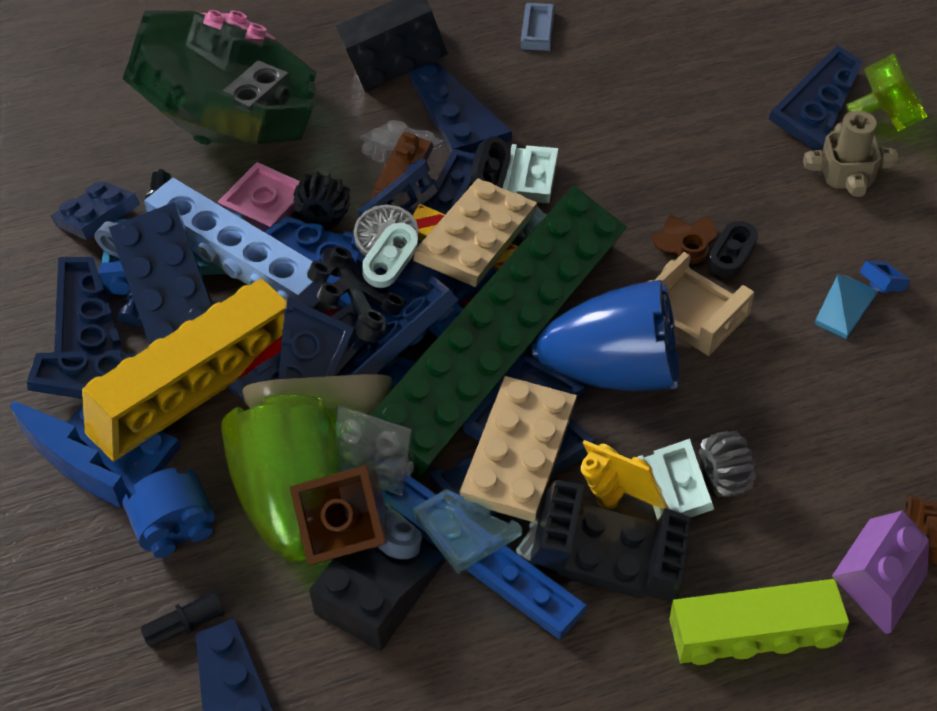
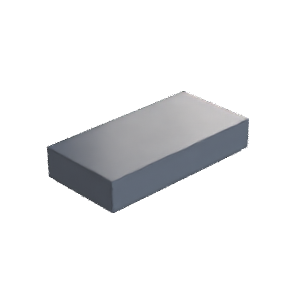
(537, 26)

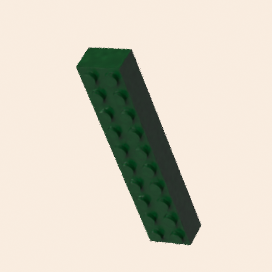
(499, 325)

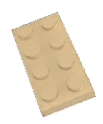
(475, 232)
(518, 448)

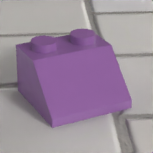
(885, 567)

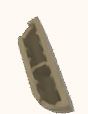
(354, 392)

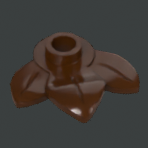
(682, 237)

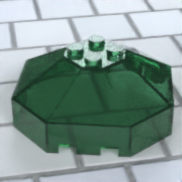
(188, 65)

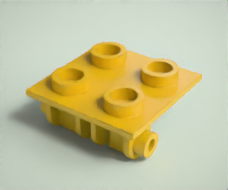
(613, 475)

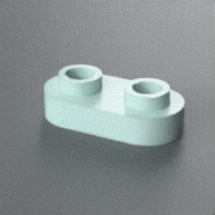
(388, 256)

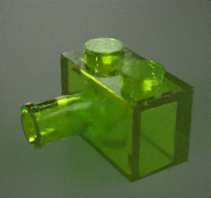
(892, 93)

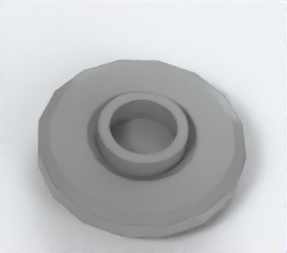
(375, 221)

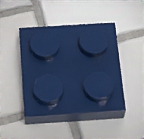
(98, 205)

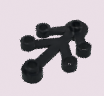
(340, 263)

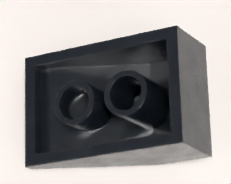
(373, 592)

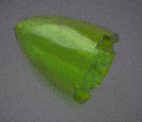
(274, 449)

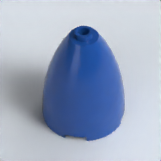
(615, 341)

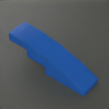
(64, 450)

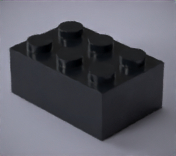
(392, 41)

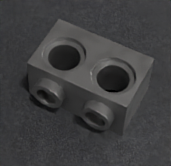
(260, 85)

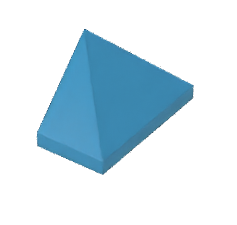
(845, 305)

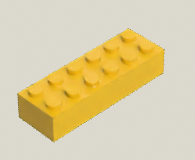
(181, 370)

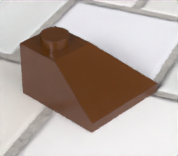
(346, 519)

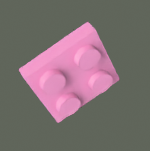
(261, 197)

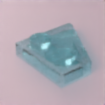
(463, 529)

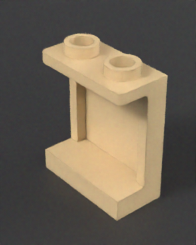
(701, 308)

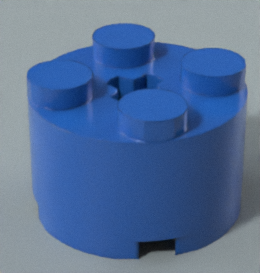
(169, 511)

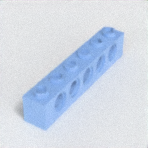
(237, 245)

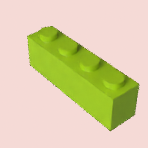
(758, 621)

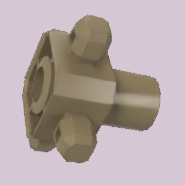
(851, 154)

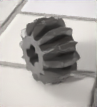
(727, 464)

